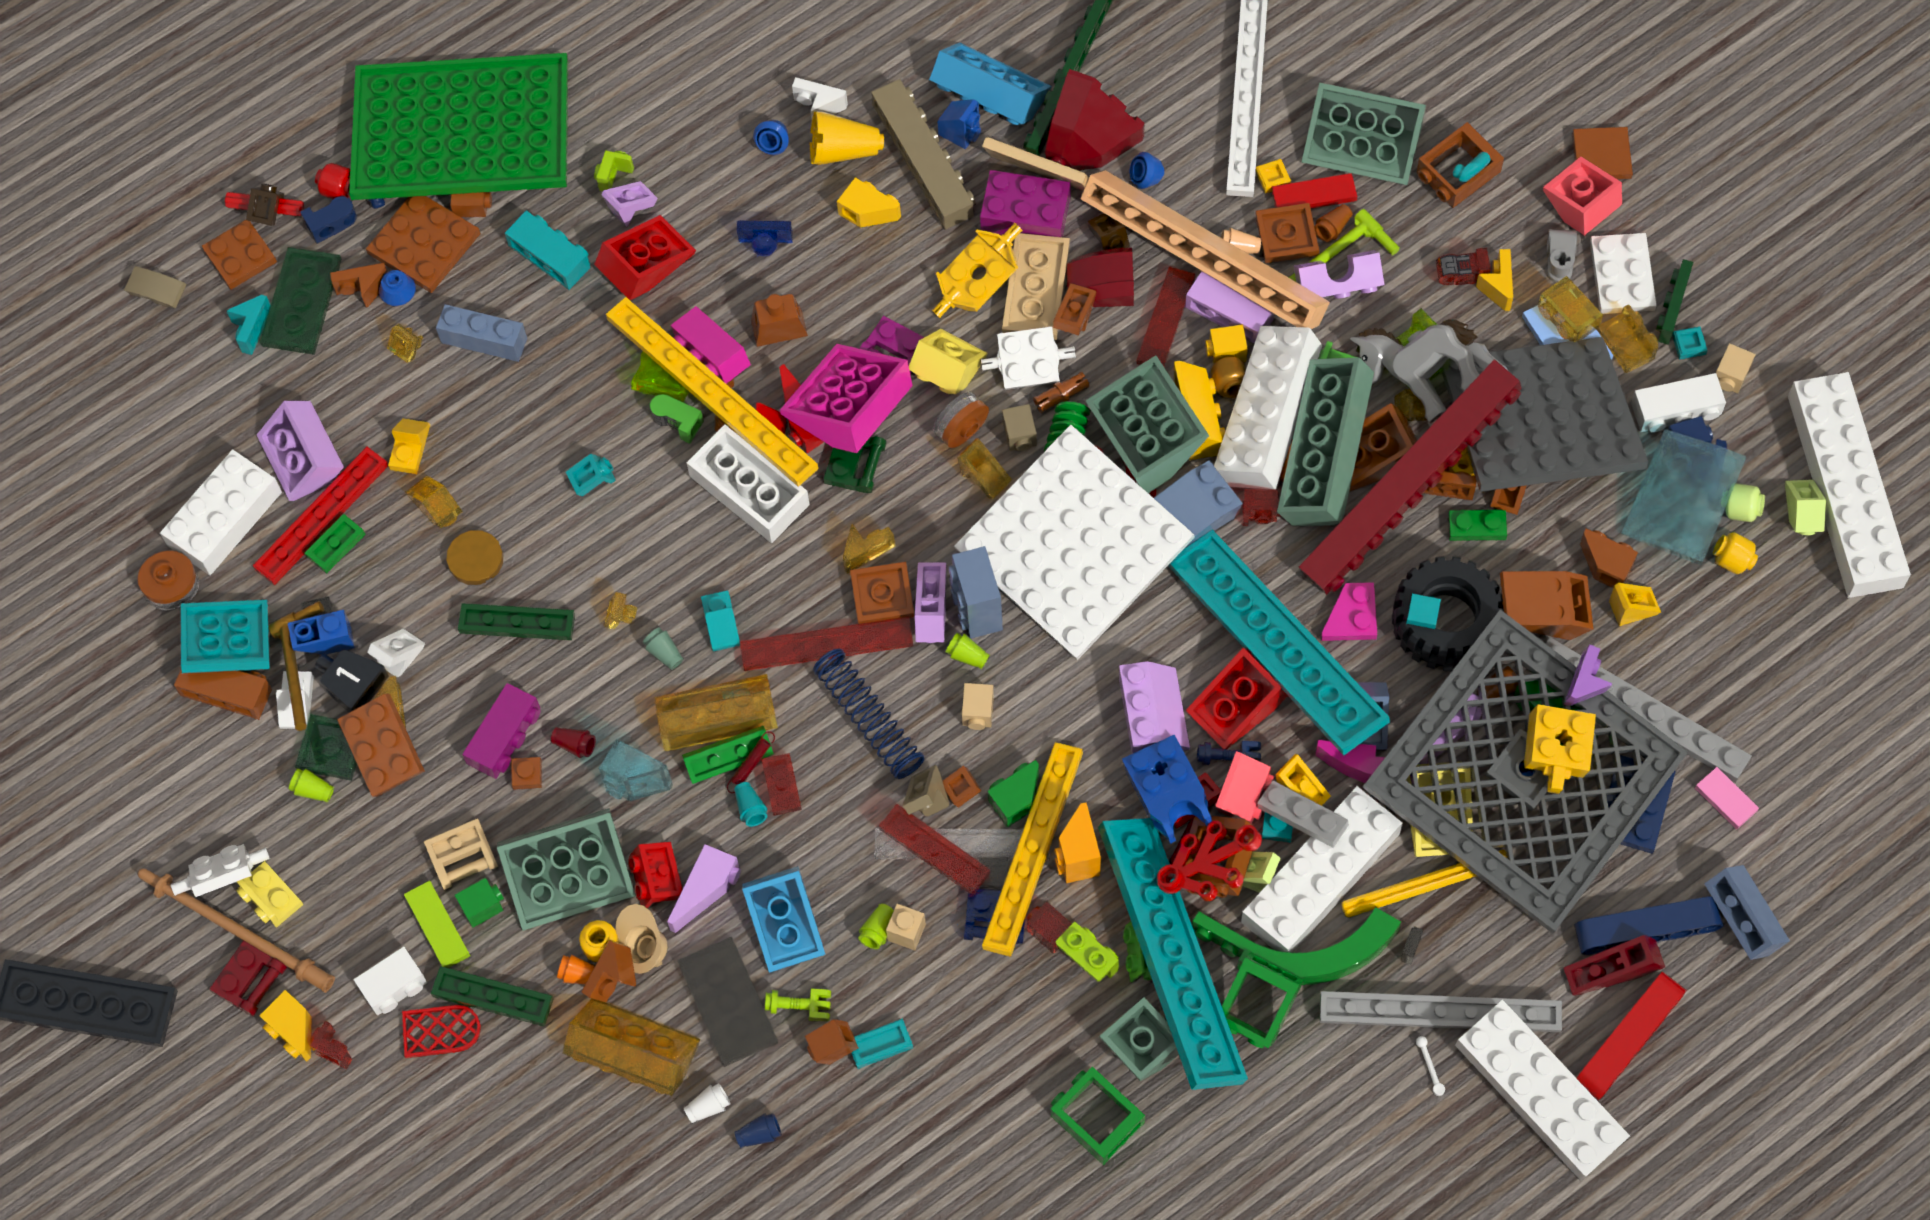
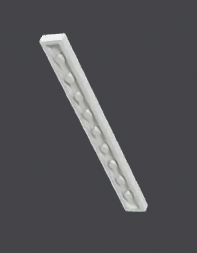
(1247, 98)

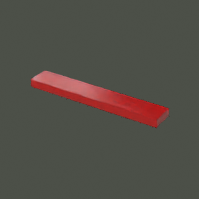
(320, 515)

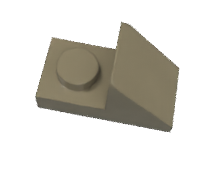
(926, 793)

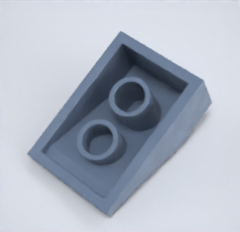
(1201, 500)

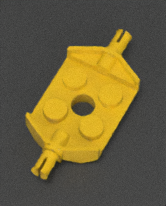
(985, 251)

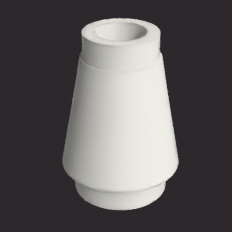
(707, 1103)

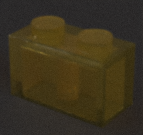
(1569, 310)

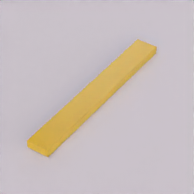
(1032, 849)

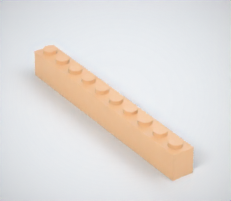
(1205, 250)

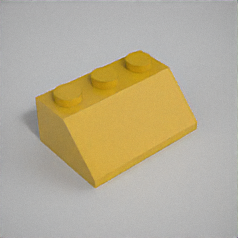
(1198, 393)

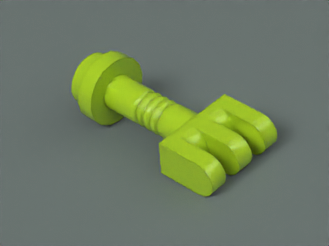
(773, 1001)

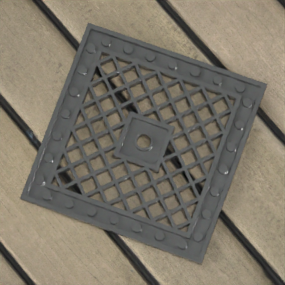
(1455, 837)

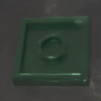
(326, 749)

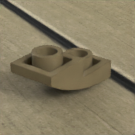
(155, 286)

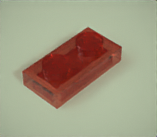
(781, 784)

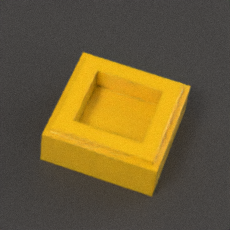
(1272, 175)

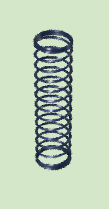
(900, 764)

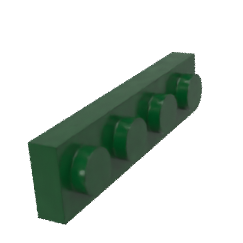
(516, 621)
(492, 996)

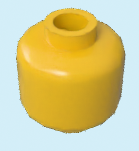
(1735, 553)
(595, 938)

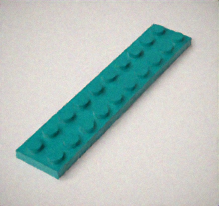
(1279, 642)
(1172, 956)

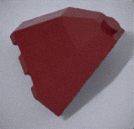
(1090, 125)

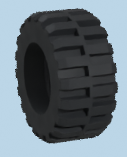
(1449, 579)

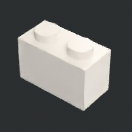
(391, 981)

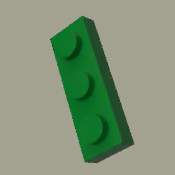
(723, 755)

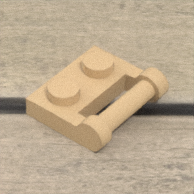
(457, 845)

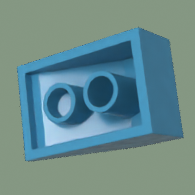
(783, 919)

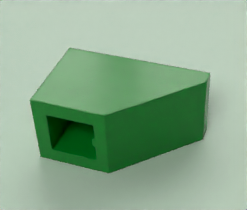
(1015, 795)

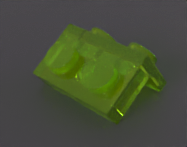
(656, 381)

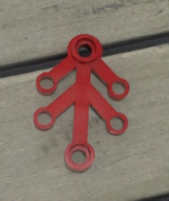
(1205, 861)

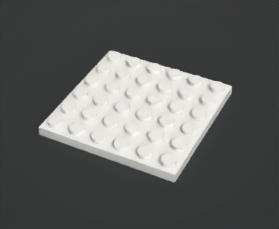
(1076, 541)

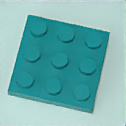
(224, 636)

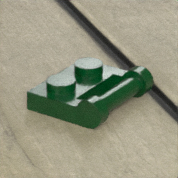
(844, 465)

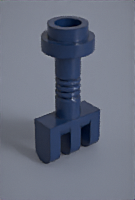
(1206, 753)

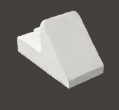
(822, 97)
(396, 651)
(284, 706)

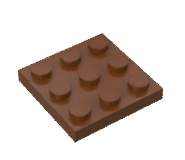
(423, 241)

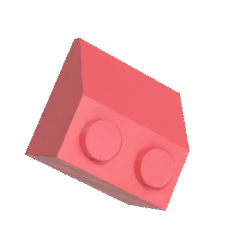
(1584, 195)
(1244, 788)

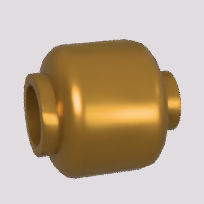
(1228, 376)

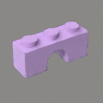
(1362, 274)

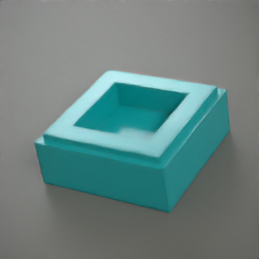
(1689, 342)
(1423, 611)

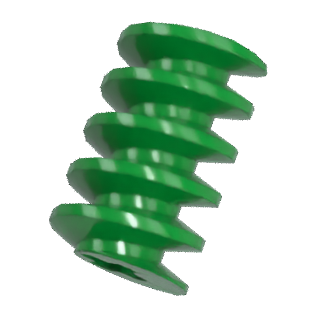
(1067, 414)

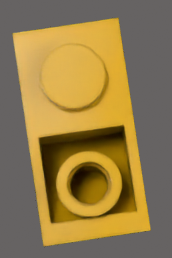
(867, 206)
(291, 1023)

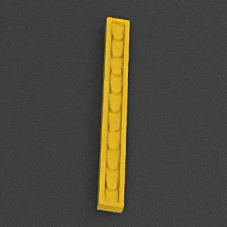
(712, 392)

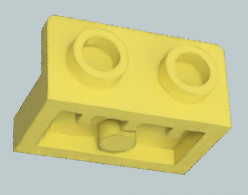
(270, 895)

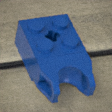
(1166, 785)

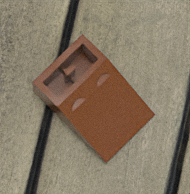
(1548, 602)

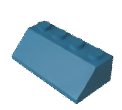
(989, 82)

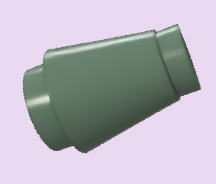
(663, 648)

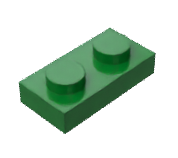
(1477, 525)
(335, 543)

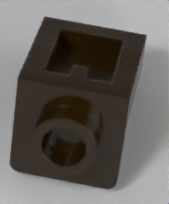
(264, 204)
(1109, 232)

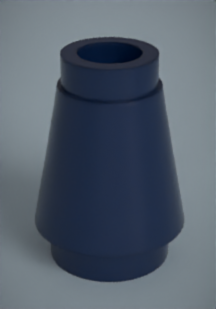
(759, 1131)

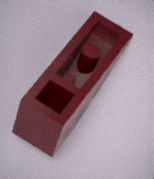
(1615, 965)

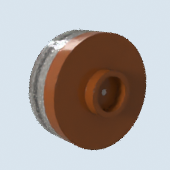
(961, 419)
(168, 580)

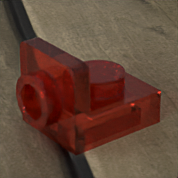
(332, 1051)

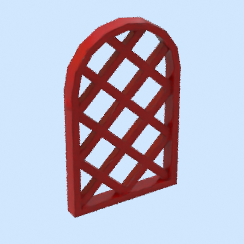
(448, 1049)

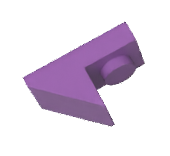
(1584, 683)

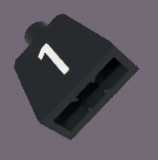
(351, 678)

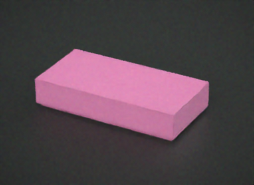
(1726, 798)

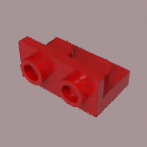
(655, 873)

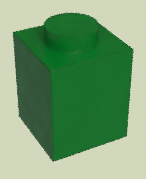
(480, 902)

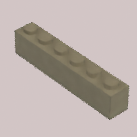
(923, 154)

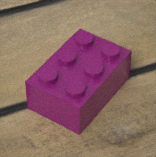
(1029, 201)

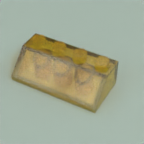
(715, 712)
(630, 1046)

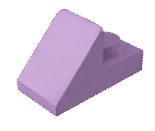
(627, 199)

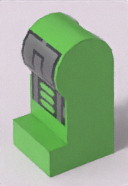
(677, 415)

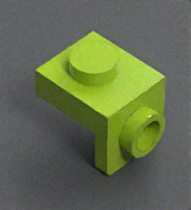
(611, 163)

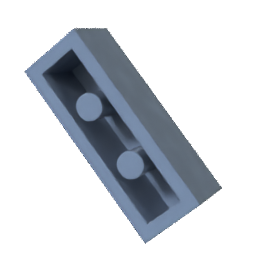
(481, 333)
(1747, 912)

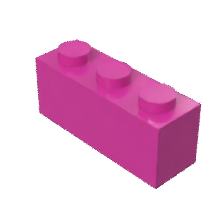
(710, 344)

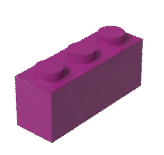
(502, 731)

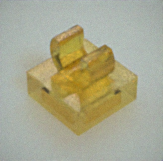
(404, 342)
(618, 611)

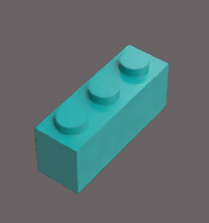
(548, 249)

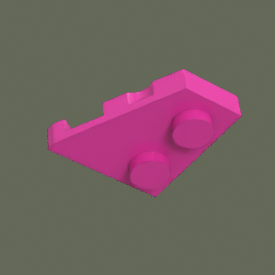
(1353, 614)

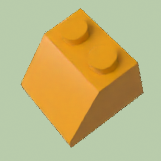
(1078, 849)

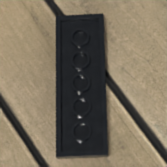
(85, 1003)

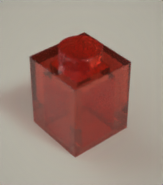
(1047, 925)

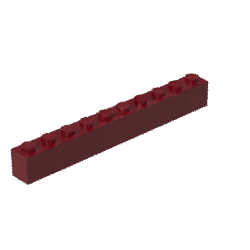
(1410, 477)

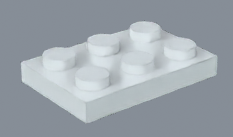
(1622, 273)

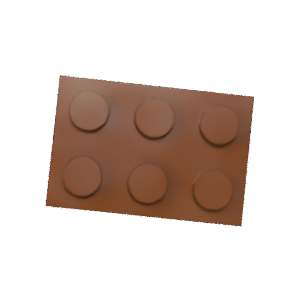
(381, 745)

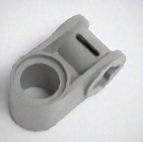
(1561, 253)

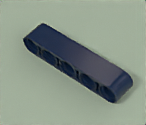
(1657, 922)

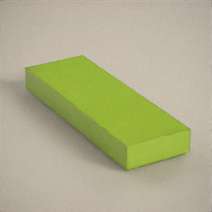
(437, 925)

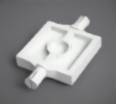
(1028, 358)
(219, 870)

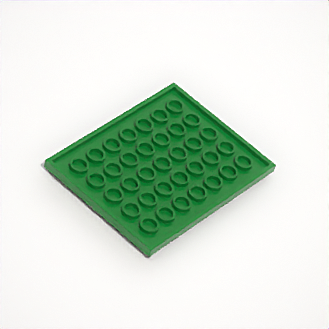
(459, 126)

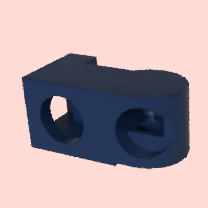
(330, 219)

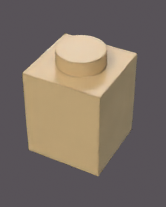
(1734, 368)
(977, 706)
(906, 927)

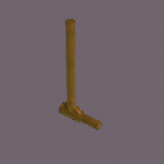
(280, 630)

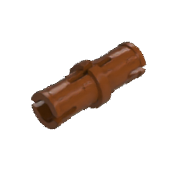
(1061, 392)

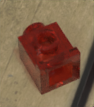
(1260, 506)

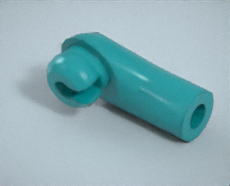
(1474, 167)

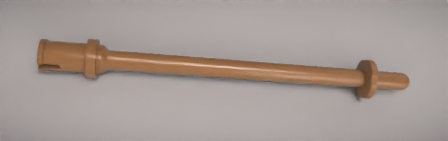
(304, 969)

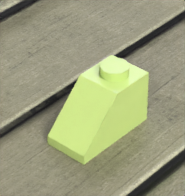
(1805, 506)

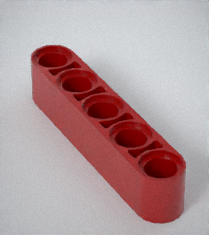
(1631, 1035)

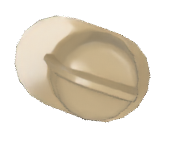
(640, 932)

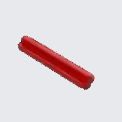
(285, 207)

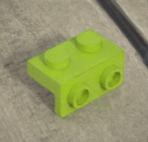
(1088, 953)

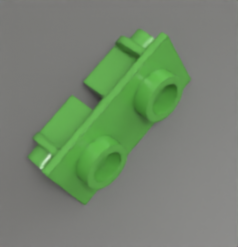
(1135, 960)

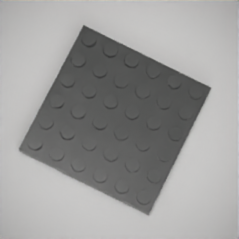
(1563, 423)

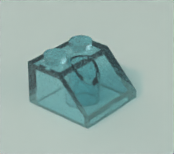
(633, 773)

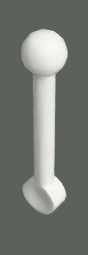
(1438, 1088)

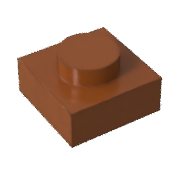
(526, 773)
(961, 786)

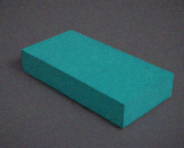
(881, 1043)

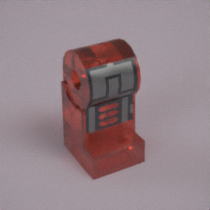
(1462, 268)

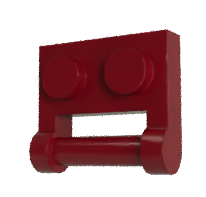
(241, 973)

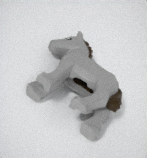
(1423, 358)

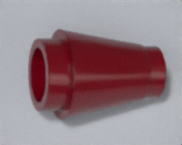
(574, 741)

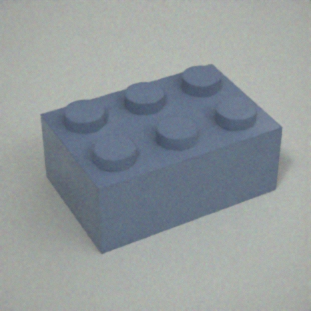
(975, 592)

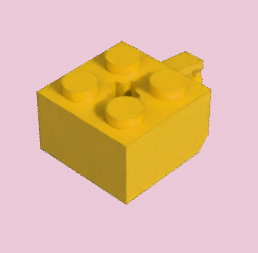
(1546, 754)

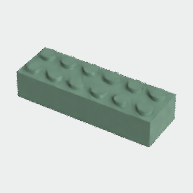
(1325, 442)

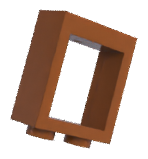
(1473, 144)
(1239, 860)

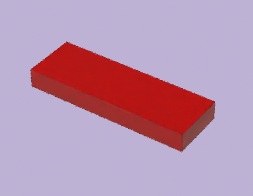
(1316, 192)

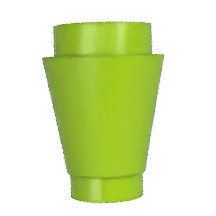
(967, 651)
(310, 786)
(873, 931)

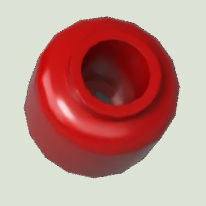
(333, 181)

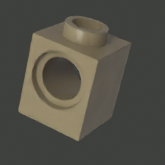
(1019, 428)

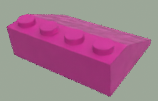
(848, 396)

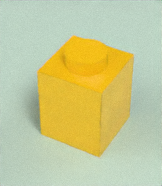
(1227, 343)

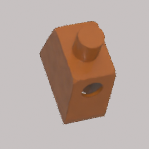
(777, 320)

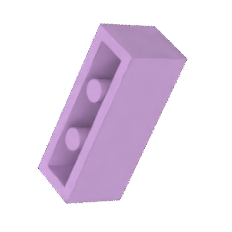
(1226, 306)

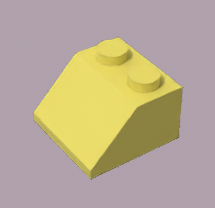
(946, 361)

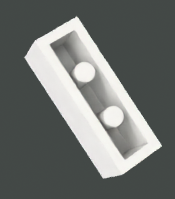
(1678, 402)

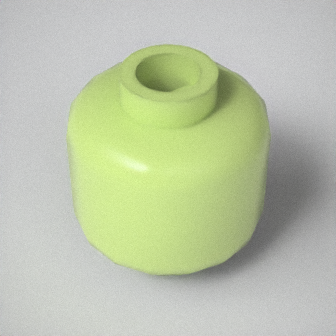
(1745, 503)

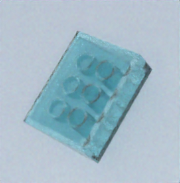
(1683, 496)

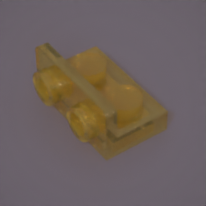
(1629, 339)

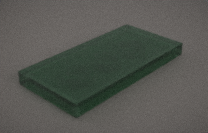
(300, 301)

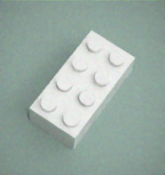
(747, 484)
(221, 512)

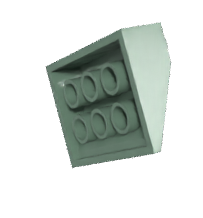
(1363, 133)
(1149, 423)
(565, 869)

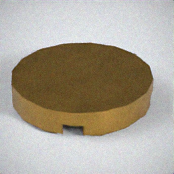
(474, 557)

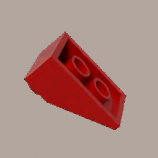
(643, 256)
(1237, 700)

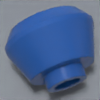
(771, 137)
(1146, 170)
(396, 288)

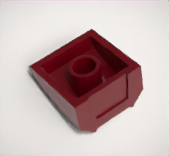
(1107, 273)

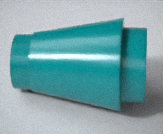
(750, 806)

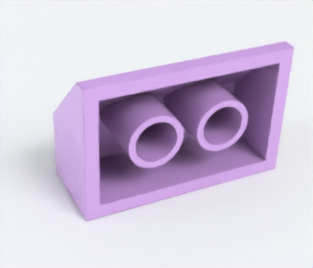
(299, 449)
(1152, 704)

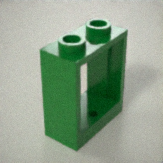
(1274, 975)
(1118, 1137)

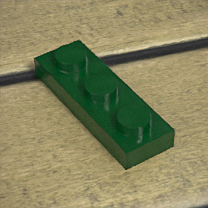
(1673, 301)

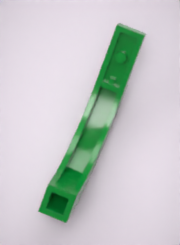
(1313, 966)

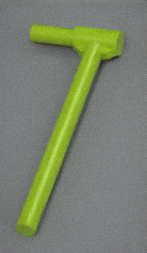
(1364, 225)

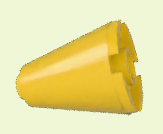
(842, 139)

